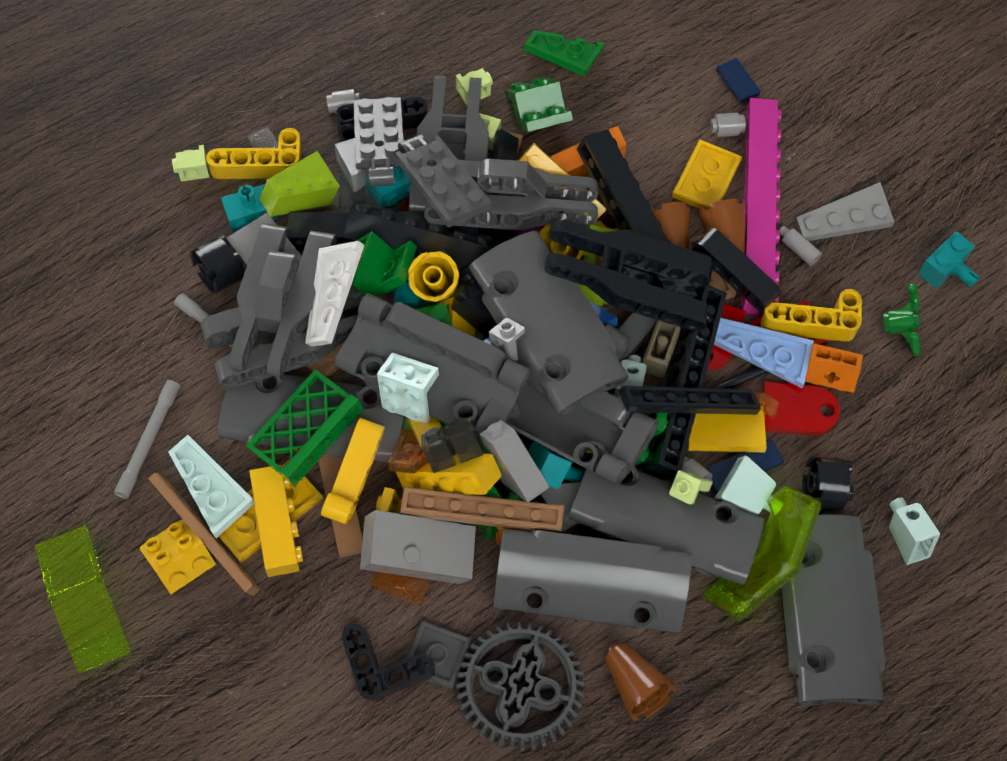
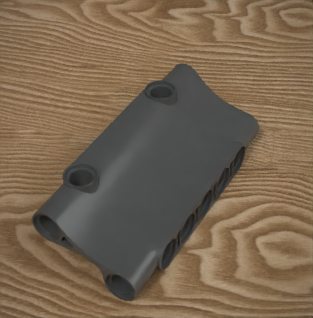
(471, 372)

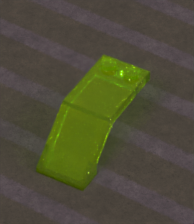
(777, 557)
(81, 599)

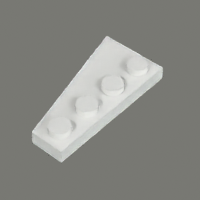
(332, 284)

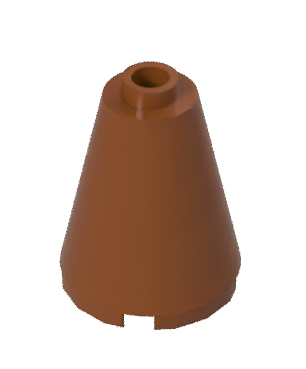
(728, 218)
(675, 222)
(638, 681)

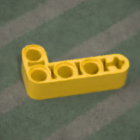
(225, 162)
(811, 316)
(353, 472)

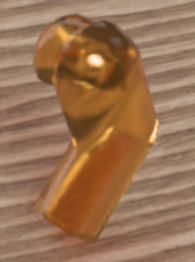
(771, 404)

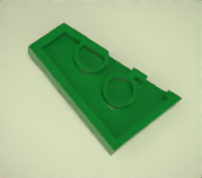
(567, 53)

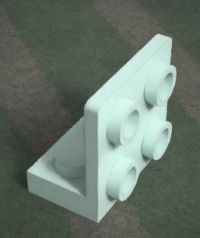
(405, 386)

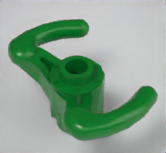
(906, 320)

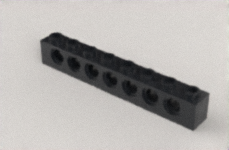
(686, 371)

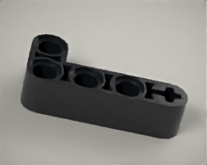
(413, 113)
(738, 269)

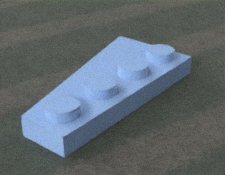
(768, 349)

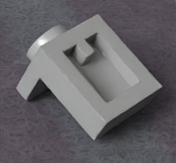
(504, 337)

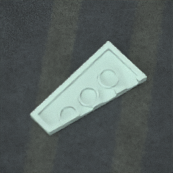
(214, 491)

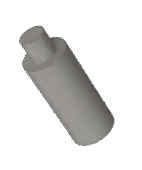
(800, 245)

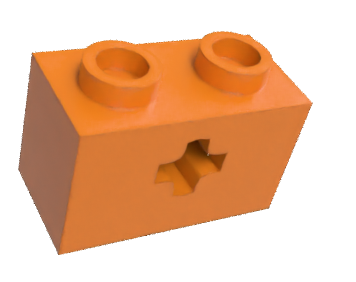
(833, 368)

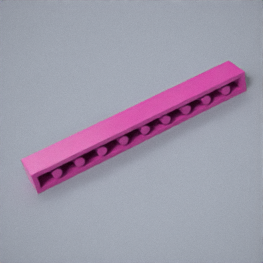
(761, 188)

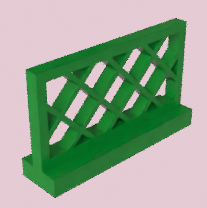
(320, 441)

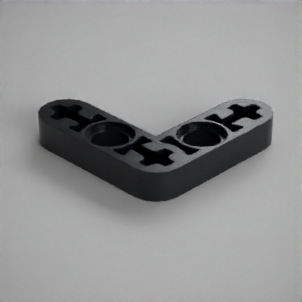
(381, 676)

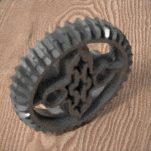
(498, 688)

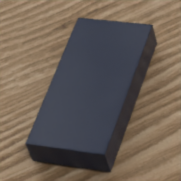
(738, 81)

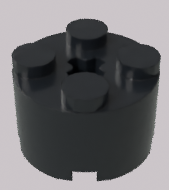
(217, 264)
(829, 481)

